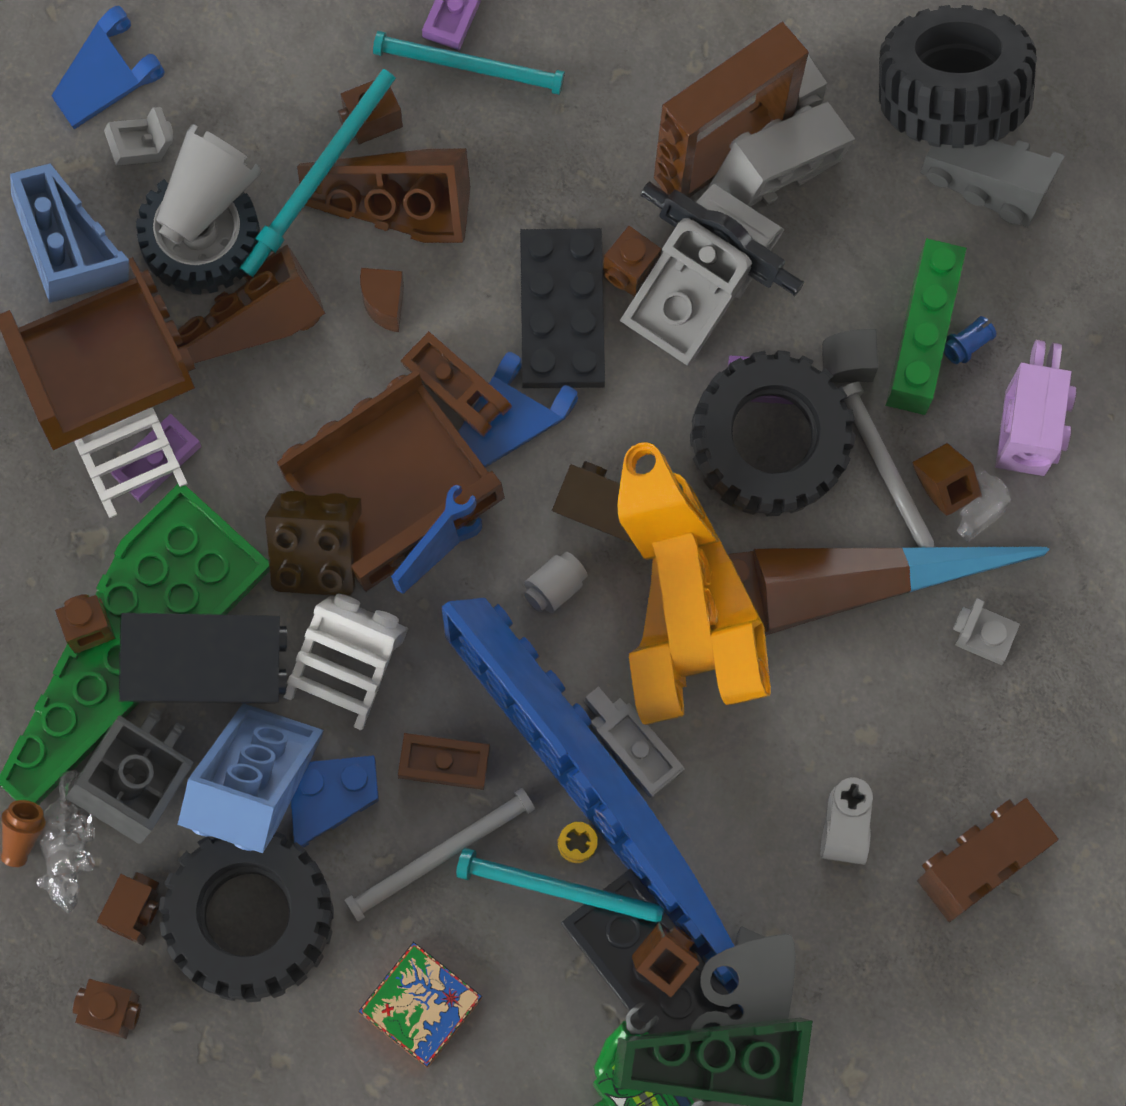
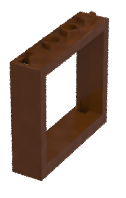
(766, 67)

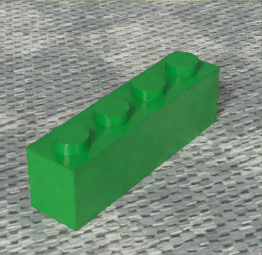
(926, 327)

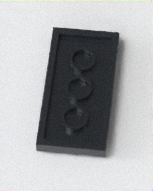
(562, 308)
(609, 943)

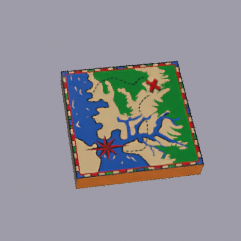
(420, 1004)

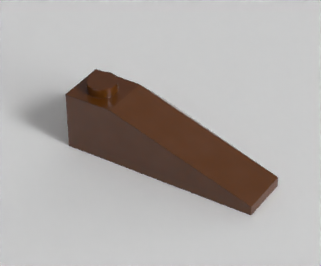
(260, 311)

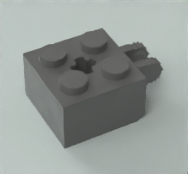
(154, 765)

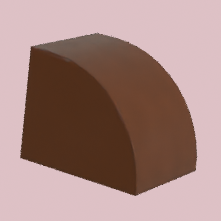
(383, 296)
(947, 478)

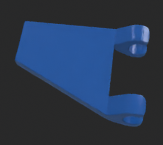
(100, 74)
(521, 422)
(437, 541)

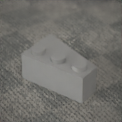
(783, 154)

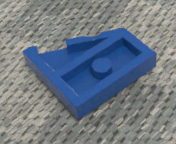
(332, 794)

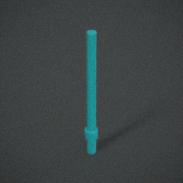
(271, 237)

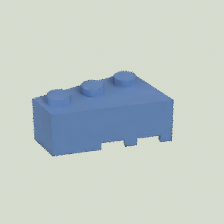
(63, 238)

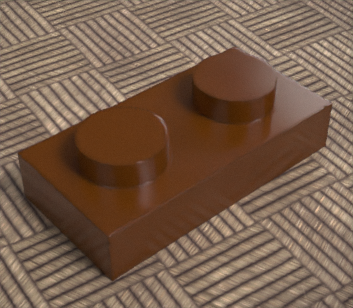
(444, 761)

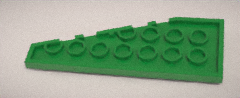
(169, 563)

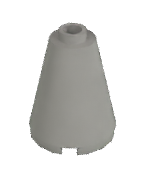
(202, 185)

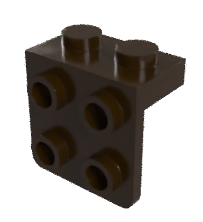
(312, 543)

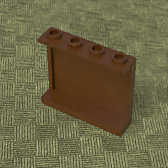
(99, 359)
(401, 463)

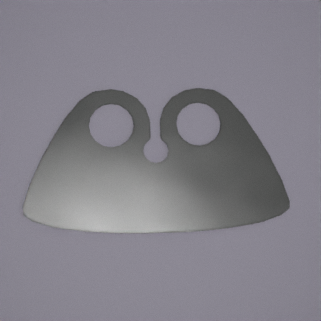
(764, 984)

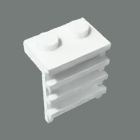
(119, 432)
(357, 633)

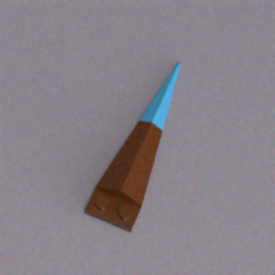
(814, 583)

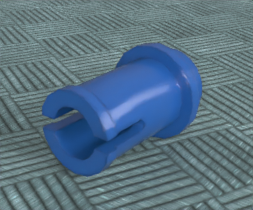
(961, 346)

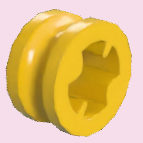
(579, 829)

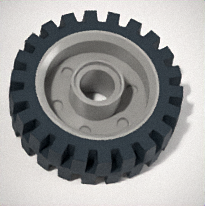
(207, 260)

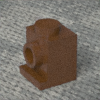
(84, 622)
(130, 907)

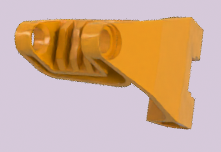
(696, 601)

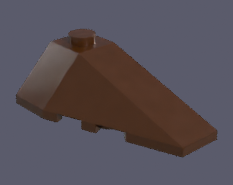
(402, 191)

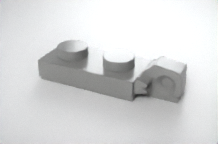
(633, 743)

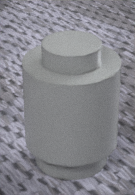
(555, 582)

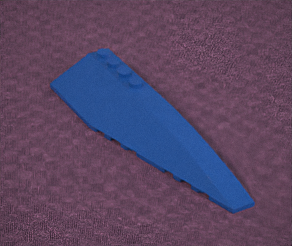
(584, 768)

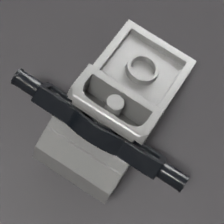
(703, 268)

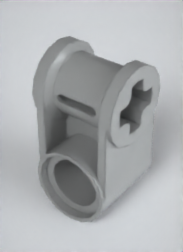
(847, 830)

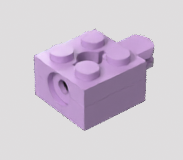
(1036, 413)

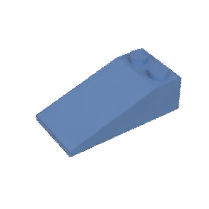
(248, 778)

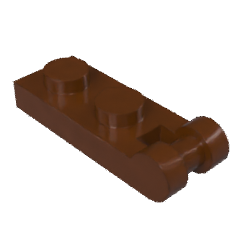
(455, 383)

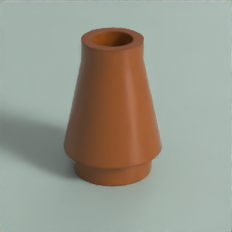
(20, 830)

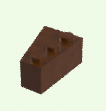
(985, 857)

